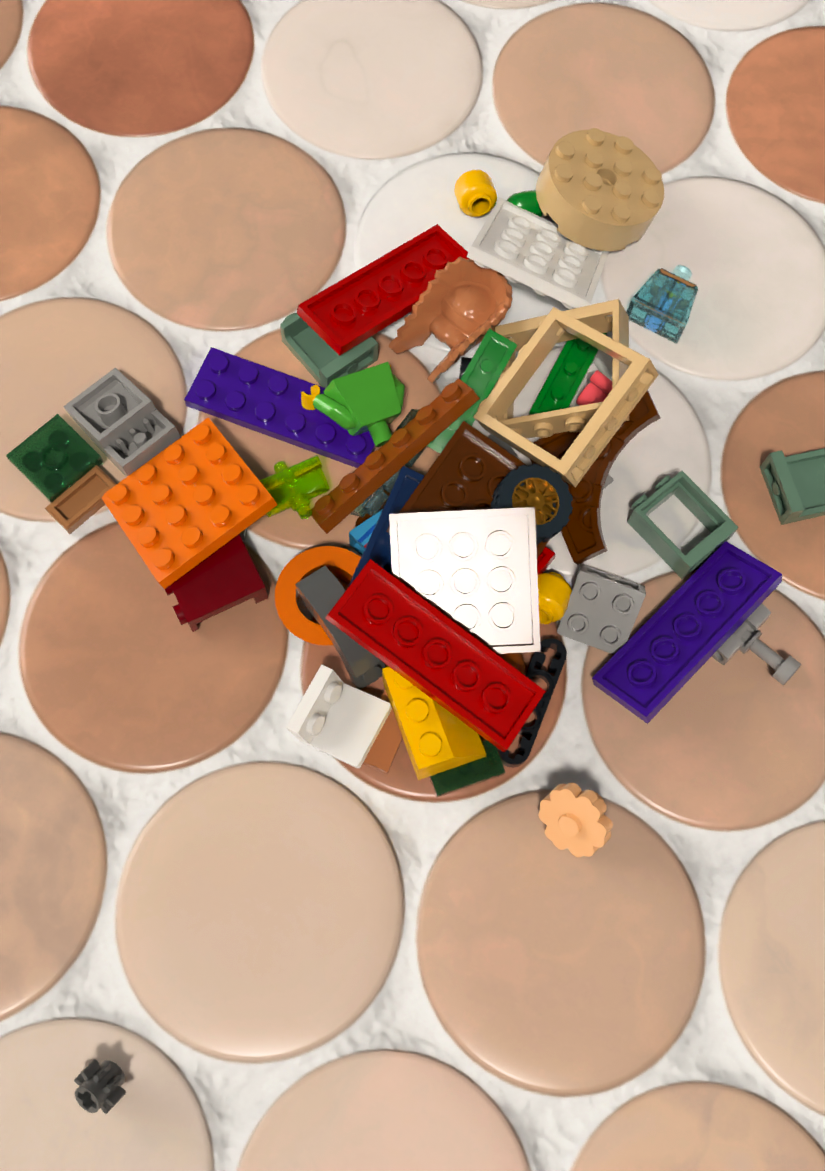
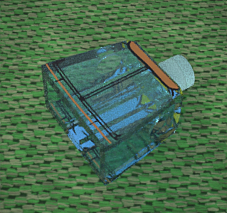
(664, 302)

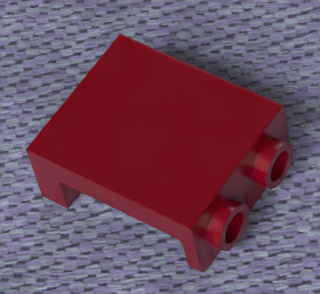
(217, 584)

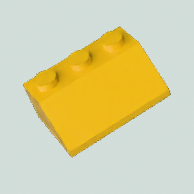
(430, 732)

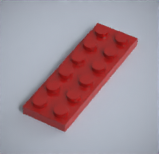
(379, 291)
(436, 655)

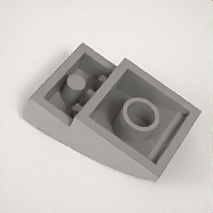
(122, 422)

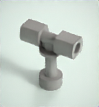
(747, 638)

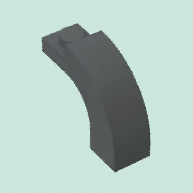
(320, 594)

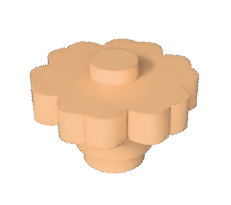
(575, 819)

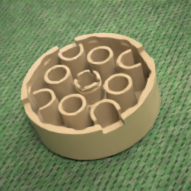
(599, 189)

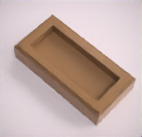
(80, 500)

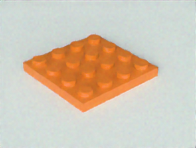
(187, 502)

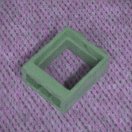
(701, 507)

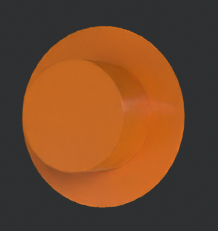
(340, 563)

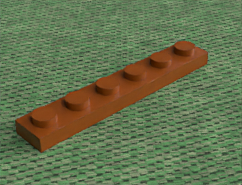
(394, 454)

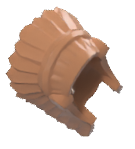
(457, 310)

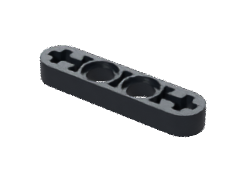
(555, 667)

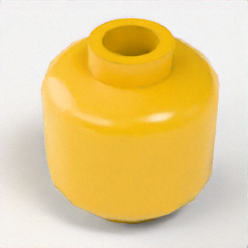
(475, 193)
(553, 597)

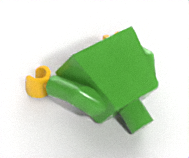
(361, 401)

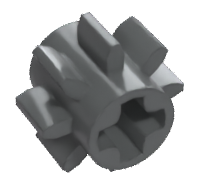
(99, 1086)

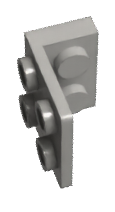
(601, 609)

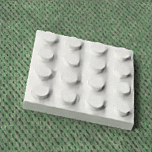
(537, 255)

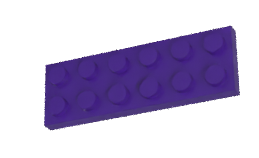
(272, 406)
(686, 631)

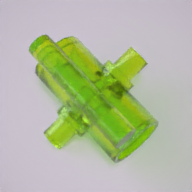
(296, 486)

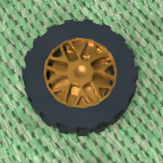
(540, 489)

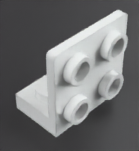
(338, 718)

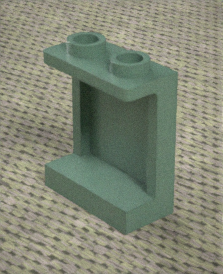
(319, 357)
(796, 484)

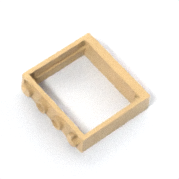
(572, 418)
(602, 424)

